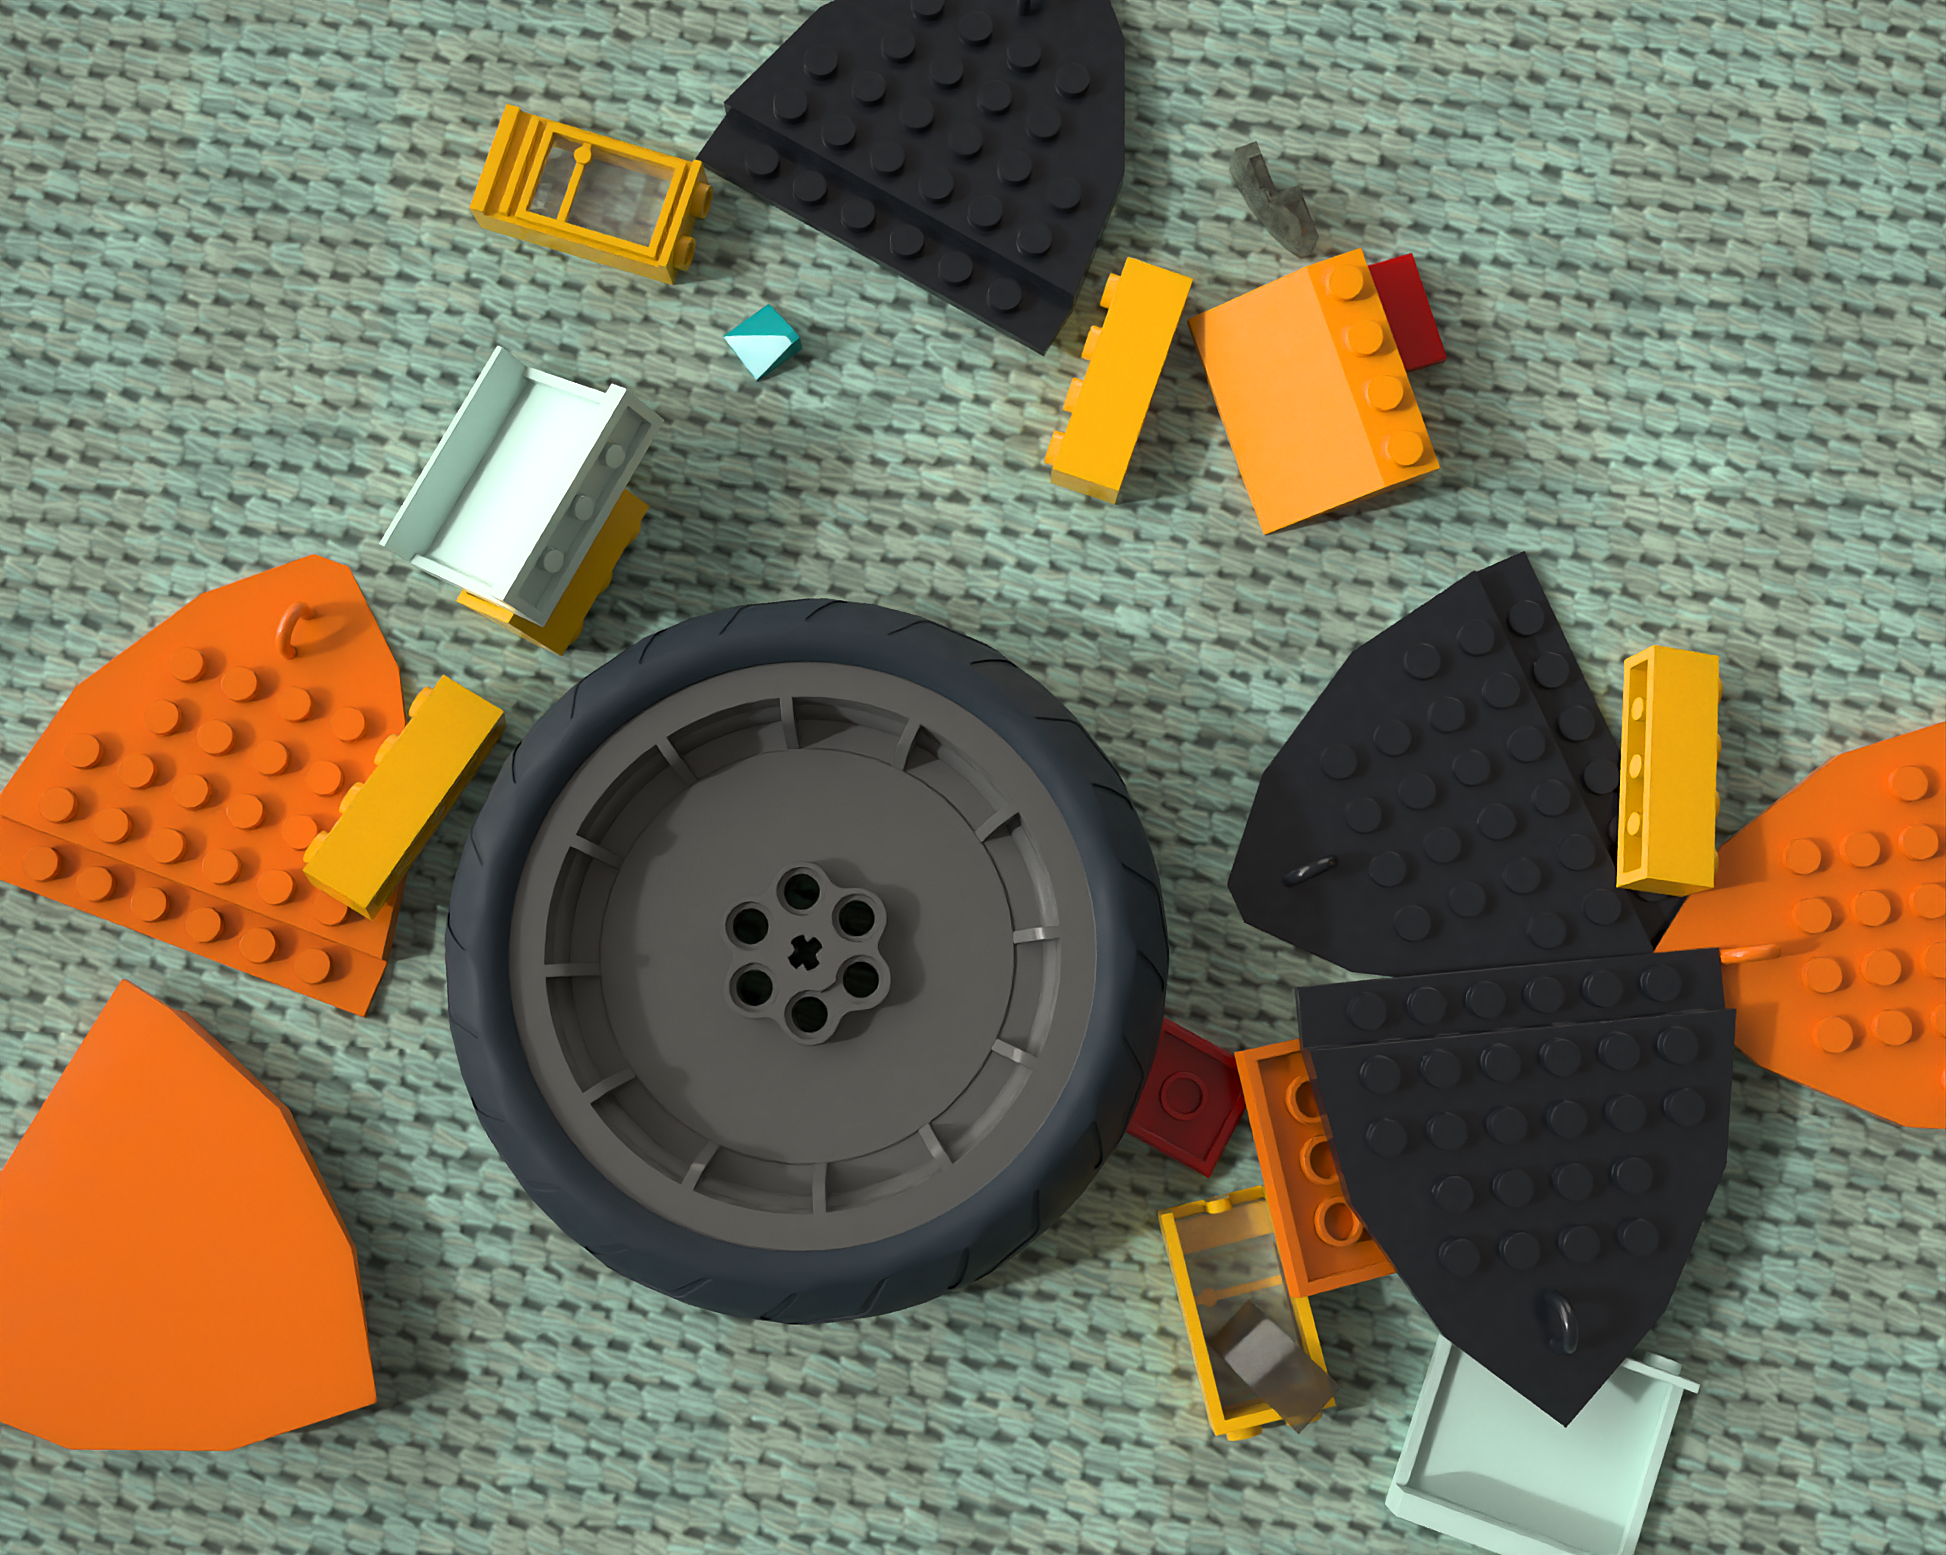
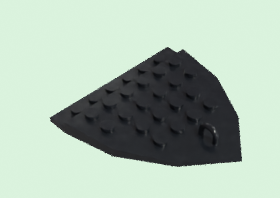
(945, 145)
(1449, 801)
(1531, 1147)

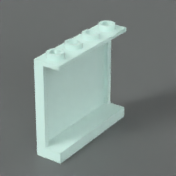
(521, 485)
(1519, 1481)

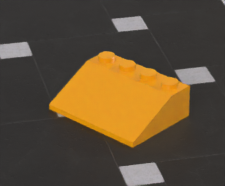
(1313, 392)

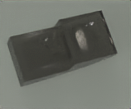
(1280, 213)
(1274, 1366)

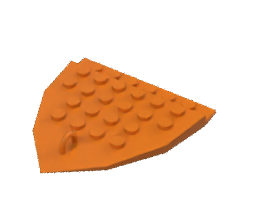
(204, 772)
(1840, 930)
(172, 1253)

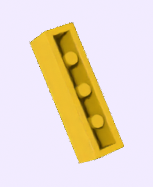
(1119, 381)
(1669, 772)
(404, 797)

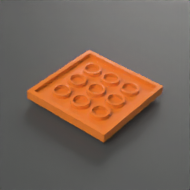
(1314, 1226)

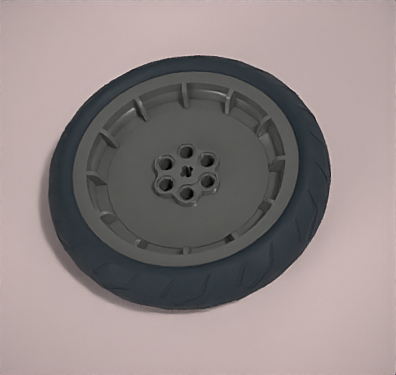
(717, 1135)

